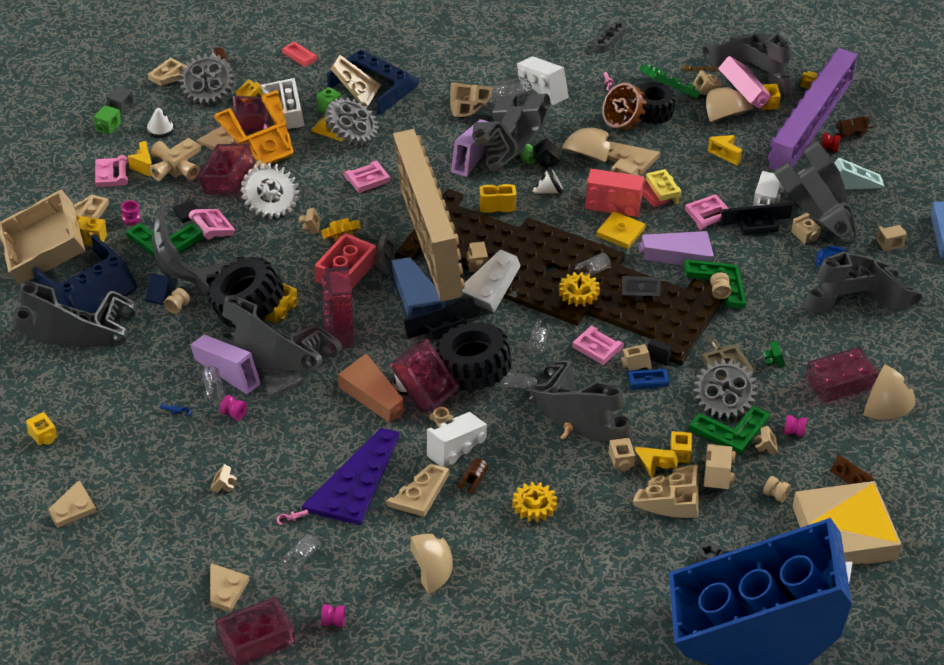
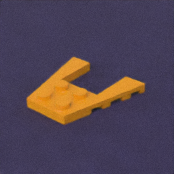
(268, 144)

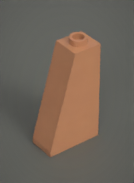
(371, 388)

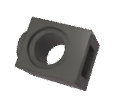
(120, 99)

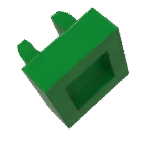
(774, 355)

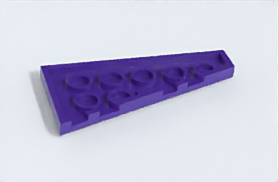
(353, 486)

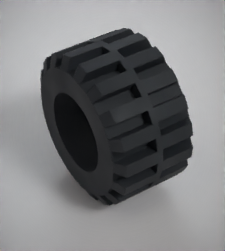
(659, 102)

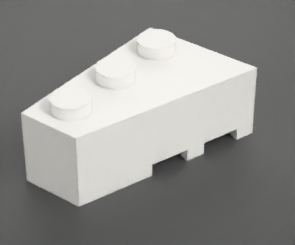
(545, 78)
(289, 99)
(492, 280)
(455, 439)

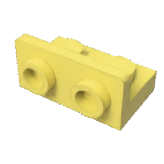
(663, 186)

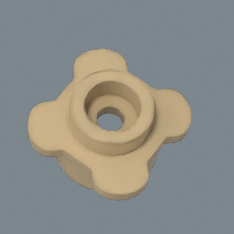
(441, 415)

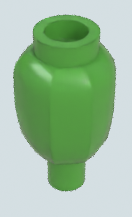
(527, 154)

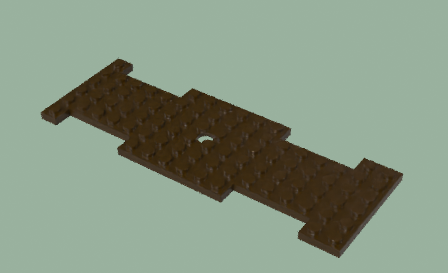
(672, 318)

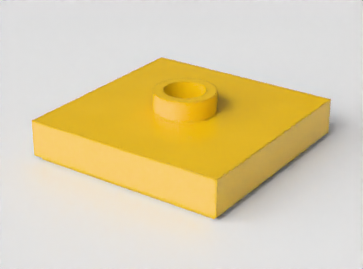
(621, 230)

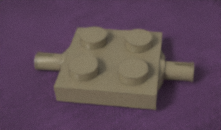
(726, 353)

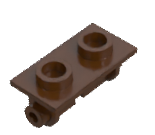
(860, 125)
(849, 471)

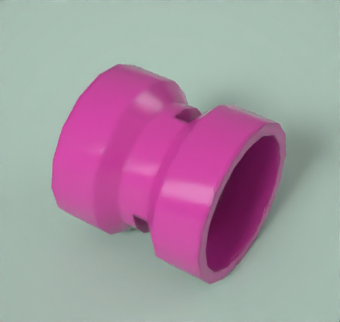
(130, 216)
(231, 407)
(796, 426)
(333, 615)

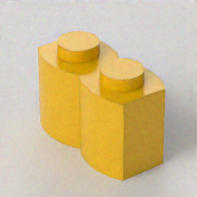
(497, 198)

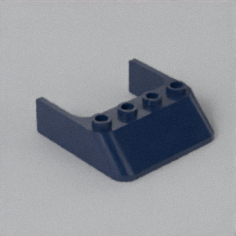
(403, 80)
(90, 287)

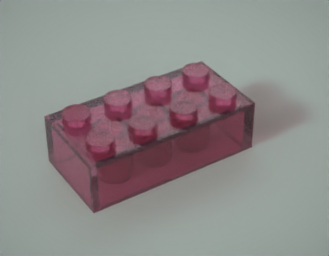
(338, 305)

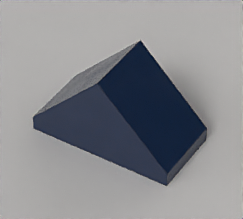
(159, 288)

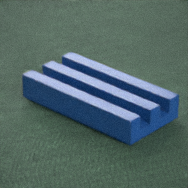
(650, 380)

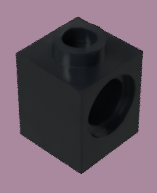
(546, 153)

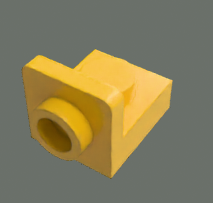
(807, 79)
(249, 89)

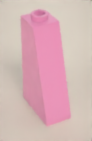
(745, 81)

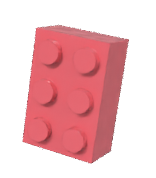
(614, 192)
(348, 252)

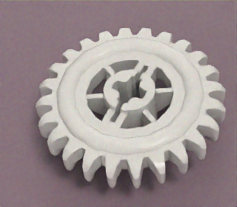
(274, 181)

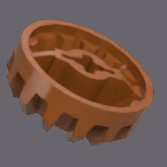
(615, 104)

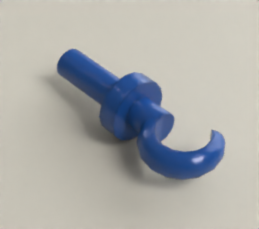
(174, 409)

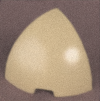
(468, 98)
(725, 102)
(589, 143)
(889, 396)
(434, 560)

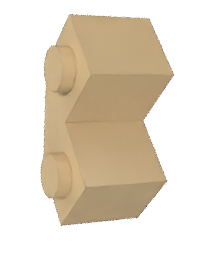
(718, 466)

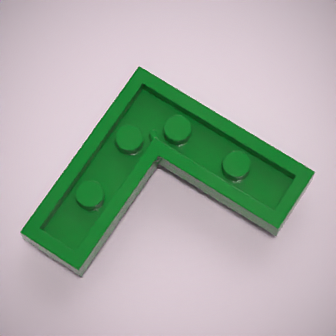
(675, 82)
(181, 240)
(705, 270)
(723, 435)

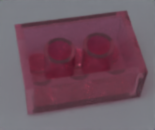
(226, 168)
(841, 375)
(424, 376)
(255, 631)

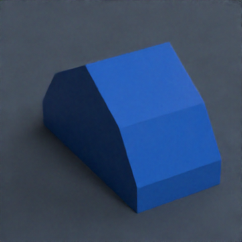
(765, 600)

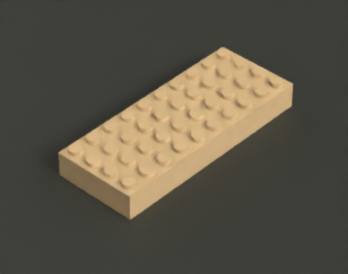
(429, 215)

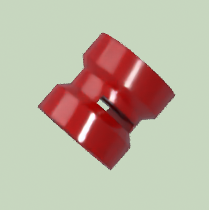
(830, 143)

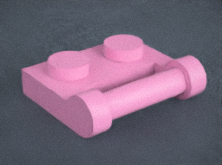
(105, 171)
(367, 177)
(703, 208)
(215, 219)
(597, 345)

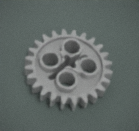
(223, 77)
(351, 121)
(733, 375)

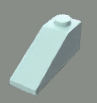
(858, 177)

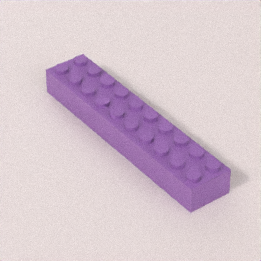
(813, 109)

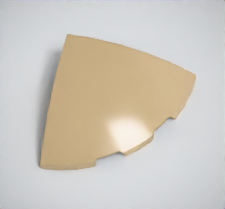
(672, 495)

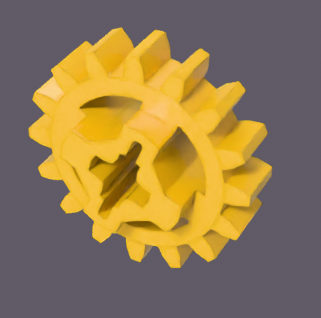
(339, 227)
(579, 289)
(534, 502)

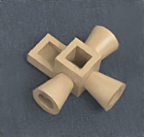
(175, 160)

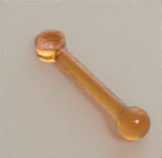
(712, 68)

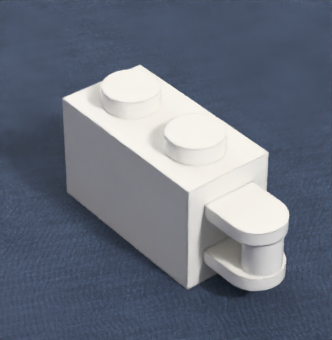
(768, 190)

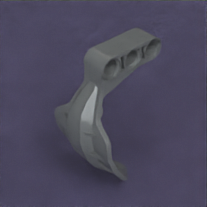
(170, 262)

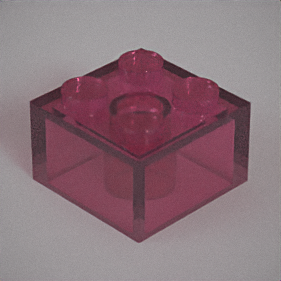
(250, 113)

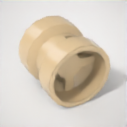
(720, 285)
(176, 301)
(776, 489)

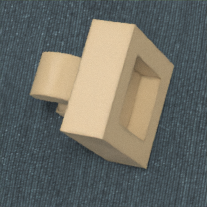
(311, 221)
(766, 440)
(222, 480)

